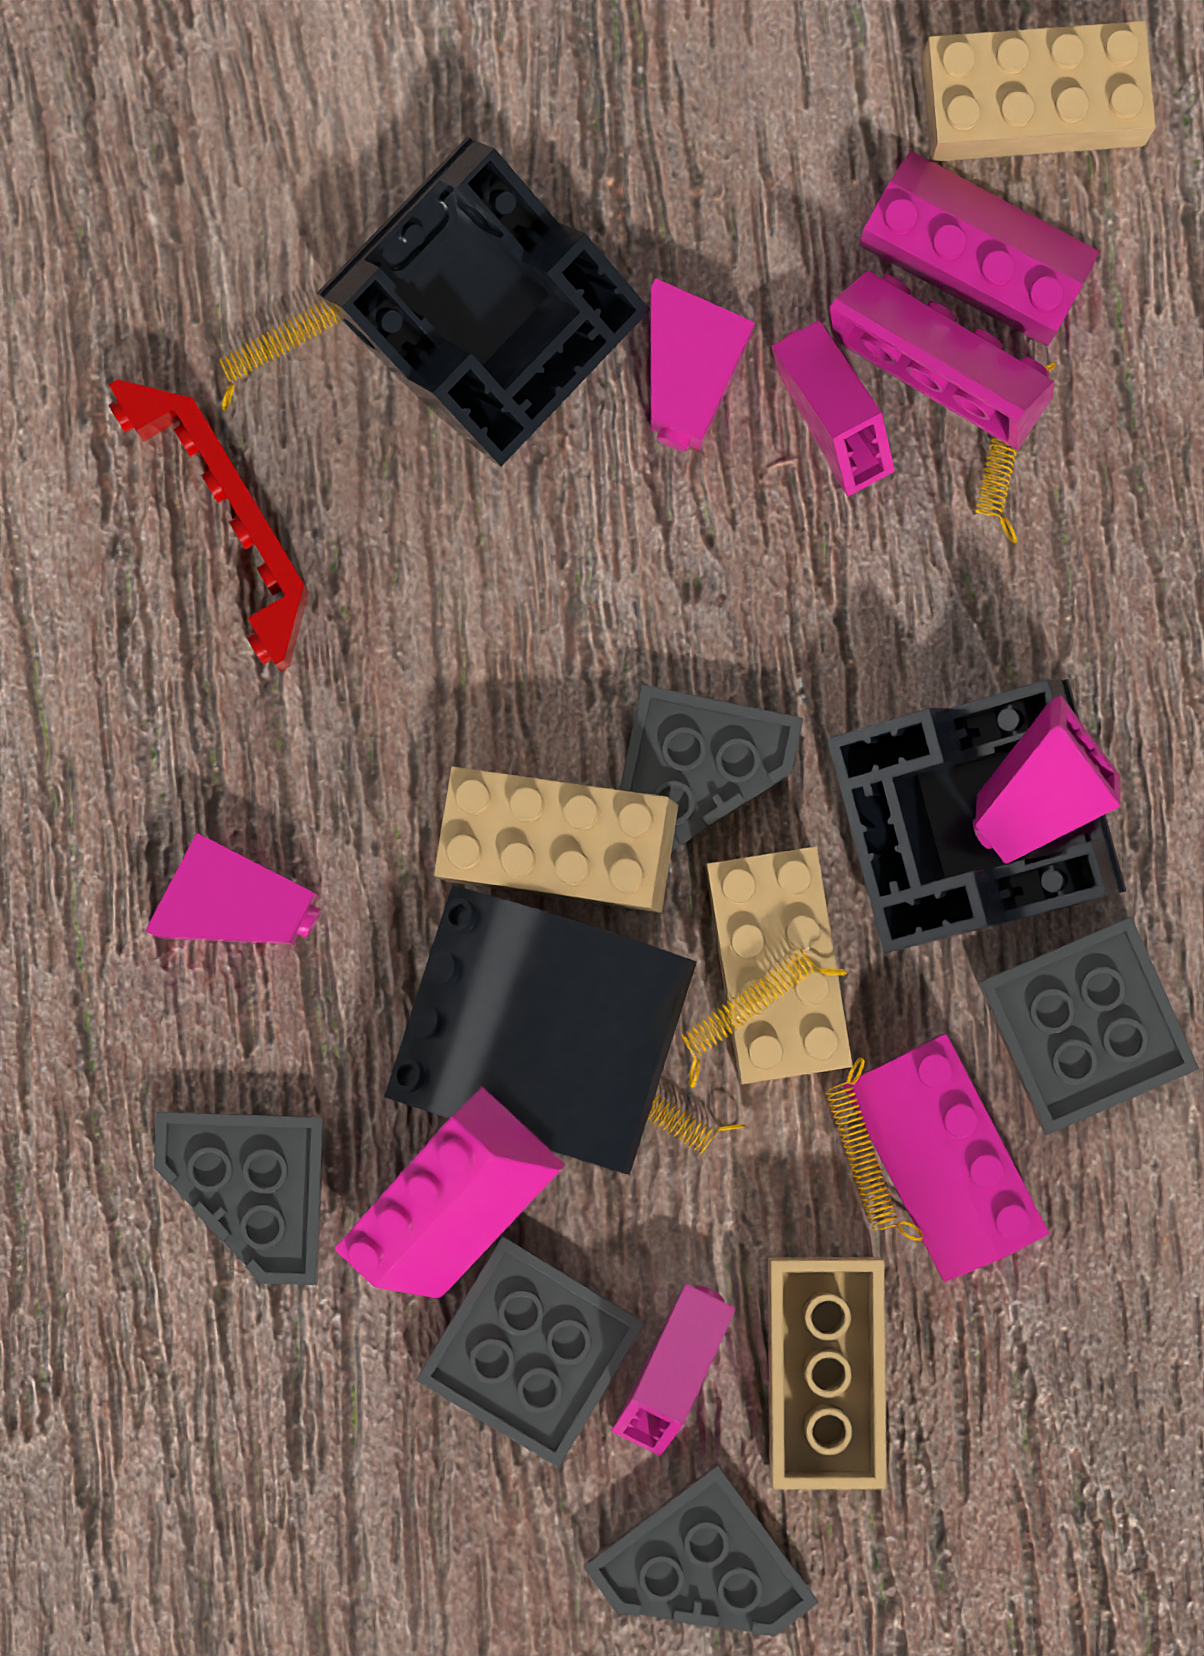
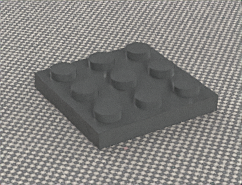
(1088, 1026)
(530, 1351)

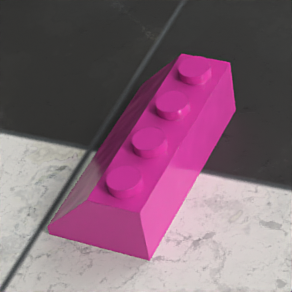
(978, 248)
(941, 357)
(946, 1158)
(450, 1201)

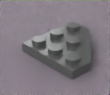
(706, 755)
(251, 1185)
(703, 1564)

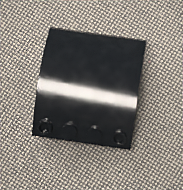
(484, 301)
(912, 815)
(546, 1020)

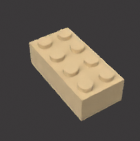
(1038, 91)
(556, 839)
(760, 916)
(826, 1373)

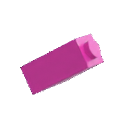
(691, 363)
(834, 407)
(1046, 786)
(232, 900)
(674, 1369)

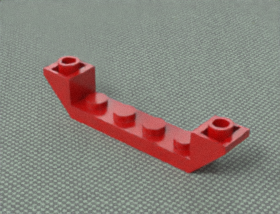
(155, 410)

